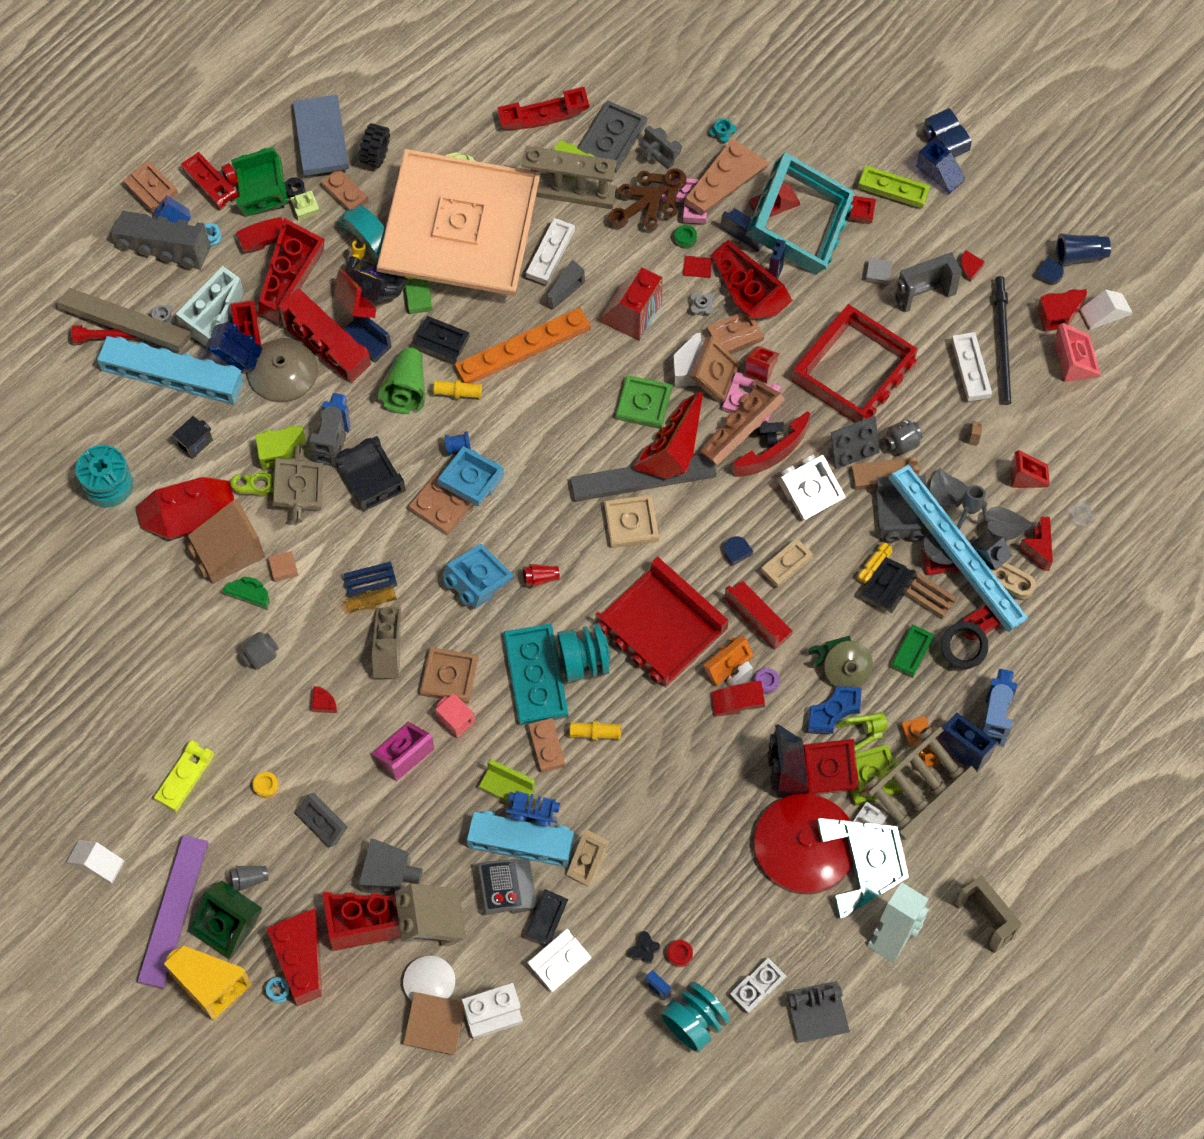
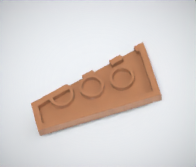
(724, 177)
(739, 424)

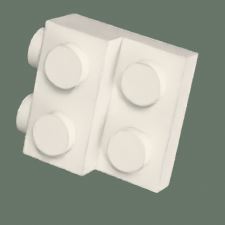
(811, 486)

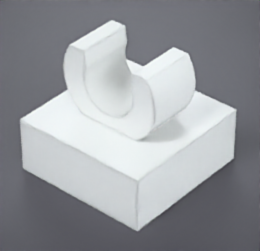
(871, 815)

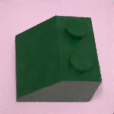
(224, 919)

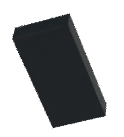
(546, 918)

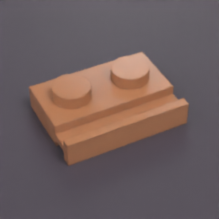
(150, 185)
(736, 332)

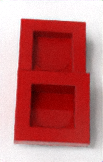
(259, 234)
(738, 697)

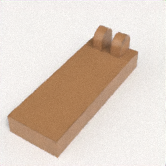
(866, 474)

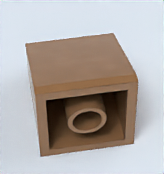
(225, 543)

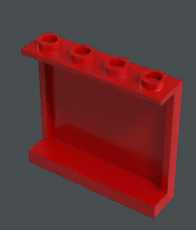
(662, 623)

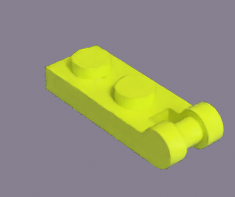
(184, 776)

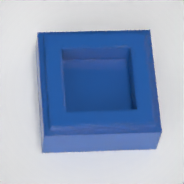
(658, 985)

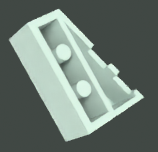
(211, 305)
(900, 920)

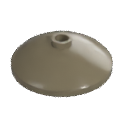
(285, 380)

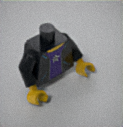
(373, 284)

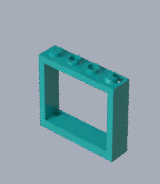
(817, 181)

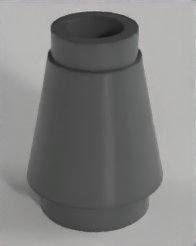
(248, 876)

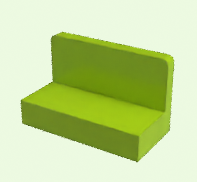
(502, 780)

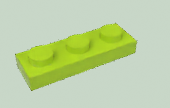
(894, 186)

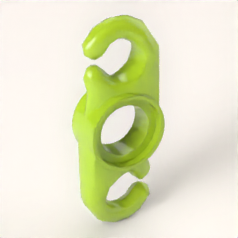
(250, 488)

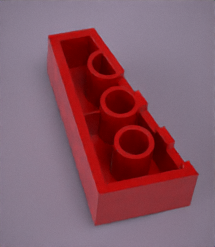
(290, 266)

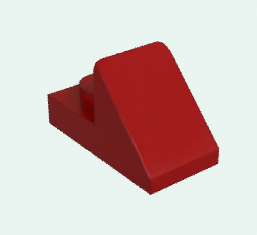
(785, 200)
(1040, 547)

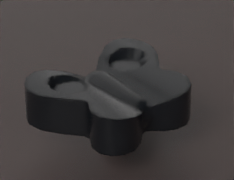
(645, 948)

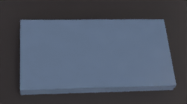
(320, 135)

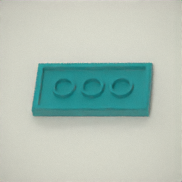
(535, 674)

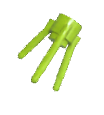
(872, 724)

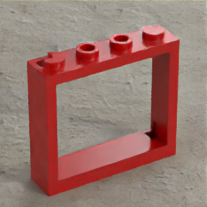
(876, 332)

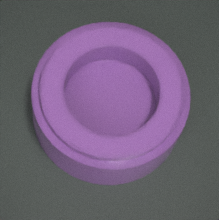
(769, 680)

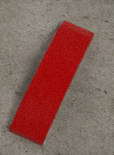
(545, 112)
(753, 464)

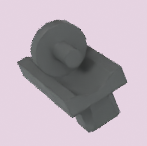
(659, 147)

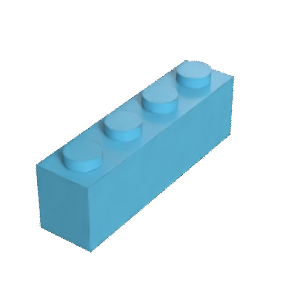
(520, 839)

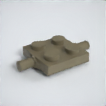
(297, 484)

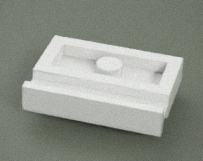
(559, 960)

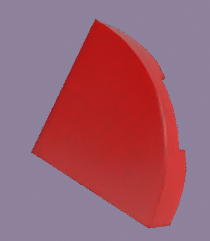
(971, 265)
(323, 701)

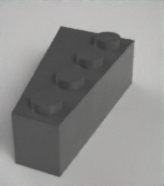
(162, 238)

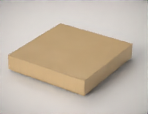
(631, 521)

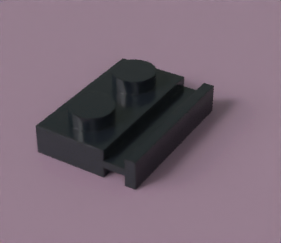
(441, 339)
(888, 584)

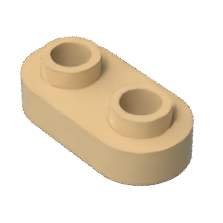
(1013, 578)

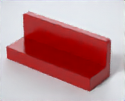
(349, 295)
(758, 614)

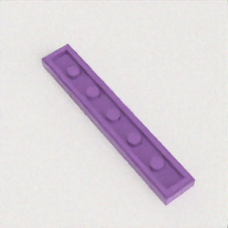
(173, 911)

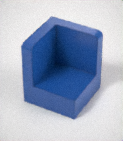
(172, 210)

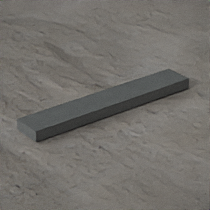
(630, 480)

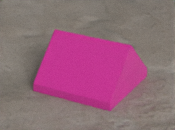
(404, 750)

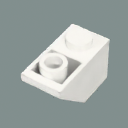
(685, 360)

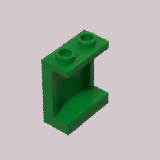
(260, 181)

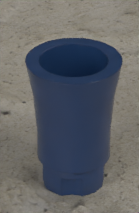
(1082, 248)

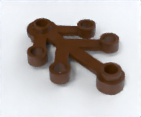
(650, 197)

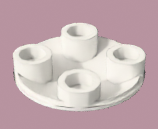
(429, 976)

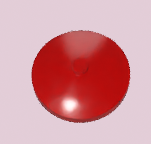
(791, 847)

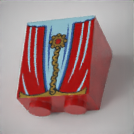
(634, 304)

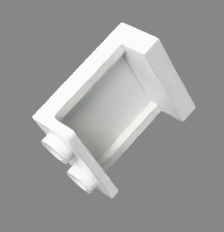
(492, 1011)

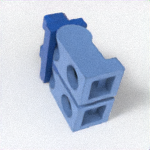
(998, 703)

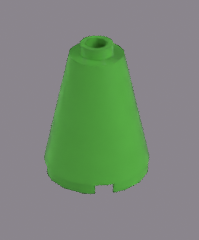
(404, 384)

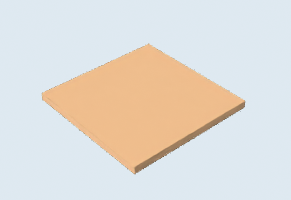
(459, 222)

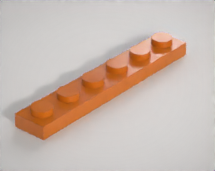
(523, 346)

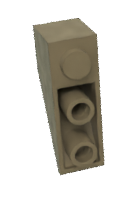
(387, 643)

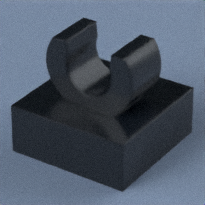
(771, 431)

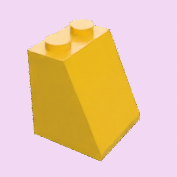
(207, 979)

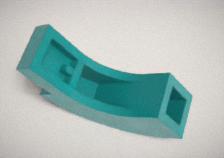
(366, 228)

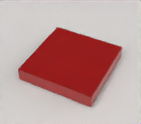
(831, 766)

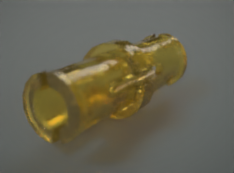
(371, 599)

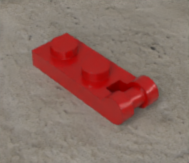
(209, 180)

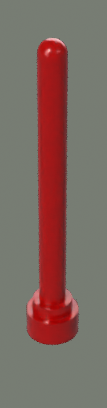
(82, 334)

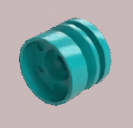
(104, 476)
(583, 652)
(699, 1012)

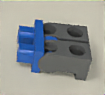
(332, 430)

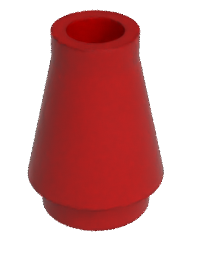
(539, 574)

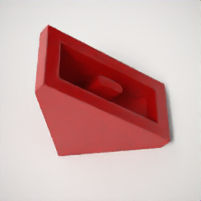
(247, 318)
(761, 364)
(1028, 471)

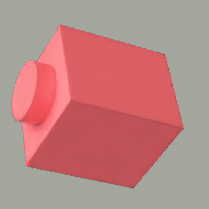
(454, 715)

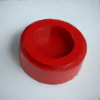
(229, 174)
(679, 953)

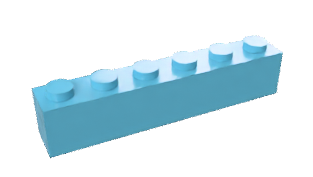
(170, 370)

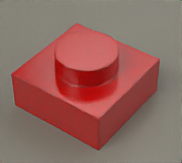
(862, 209)

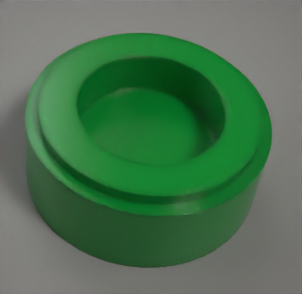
(685, 236)

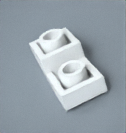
(758, 985)

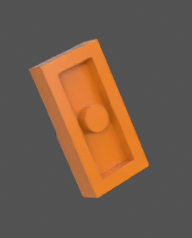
(728, 660)
(911, 730)

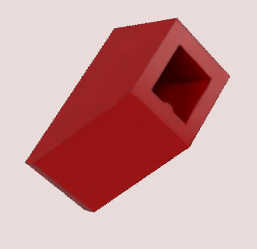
(1060, 308)

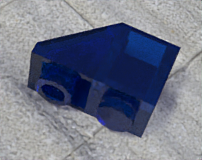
(940, 166)

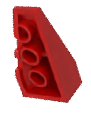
(750, 284)
(674, 442)

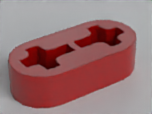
(980, 617)

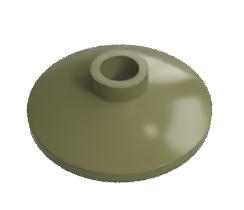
(841, 656)

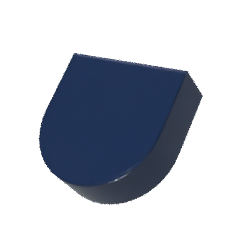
(1050, 272)
(737, 549)

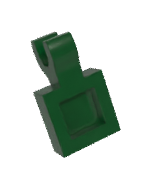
(824, 649)

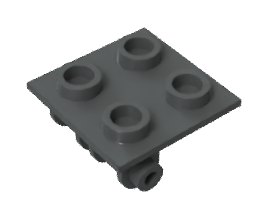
(854, 442)
(818, 1012)

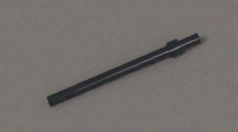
(1001, 301)

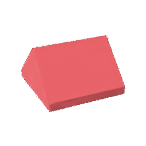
(1075, 354)

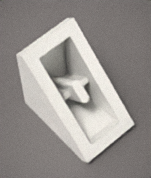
(1105, 309)
(95, 860)

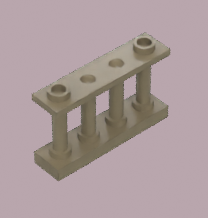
(569, 189)
(940, 791)

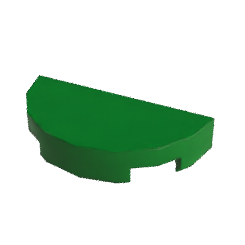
(248, 591)

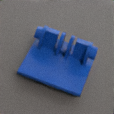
(542, 817)

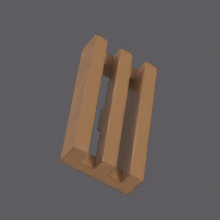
(951, 599)

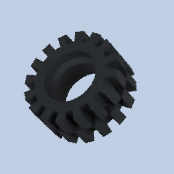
(374, 145)

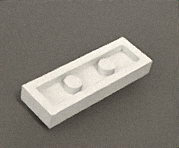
(550, 251)
(971, 366)

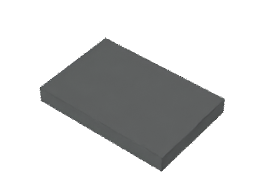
(613, 133)

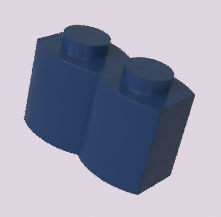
(948, 131)

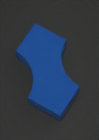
(825, 716)

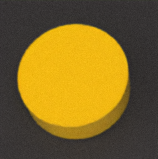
(265, 785)

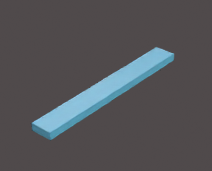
(958, 548)

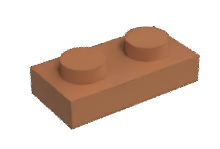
(344, 190)
(546, 745)

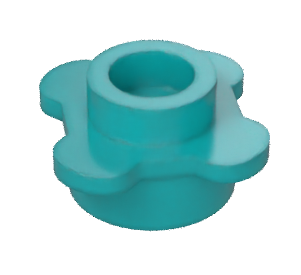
(723, 124)

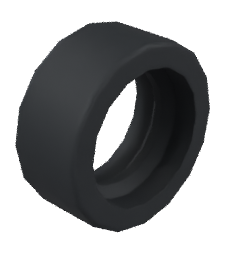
(964, 626)

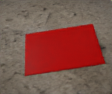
(697, 266)

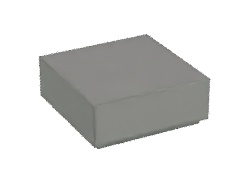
(879, 271)

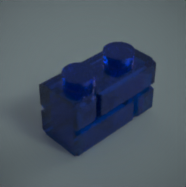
(234, 346)

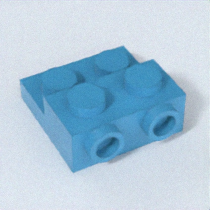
(471, 476)
(476, 576)

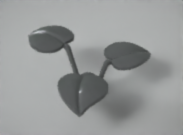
(951, 491)

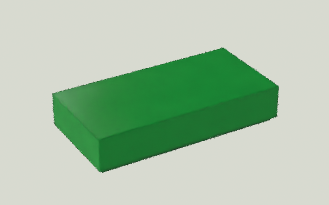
(912, 651)

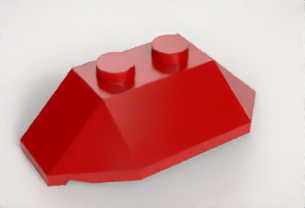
(183, 506)

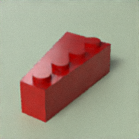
(323, 336)
(360, 919)

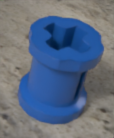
(456, 442)

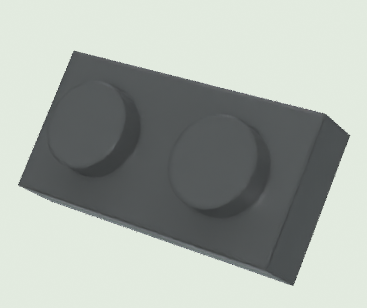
(322, 819)

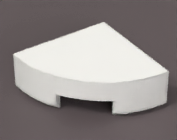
(744, 674)

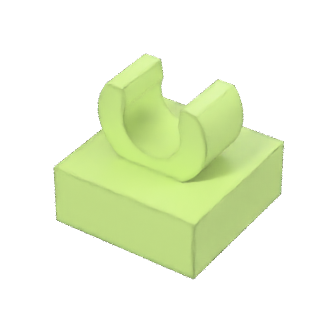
(305, 205)

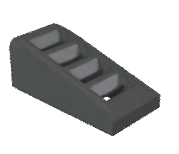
(569, 281)

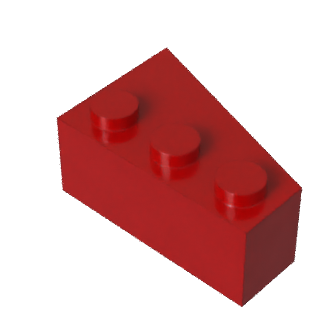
(298, 952)

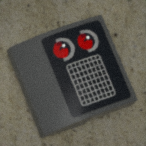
(507, 886)

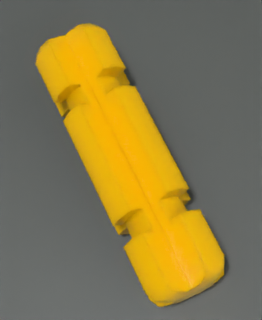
(874, 562)

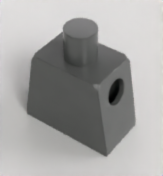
(387, 869)

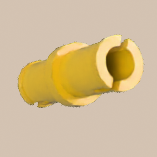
(457, 389)
(595, 730)

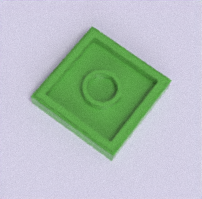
(644, 402)

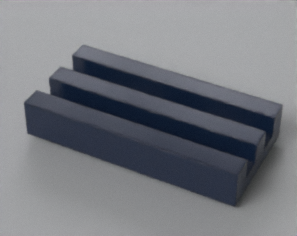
(777, 258)
(370, 579)

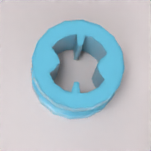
(210, 228)
(274, 982)

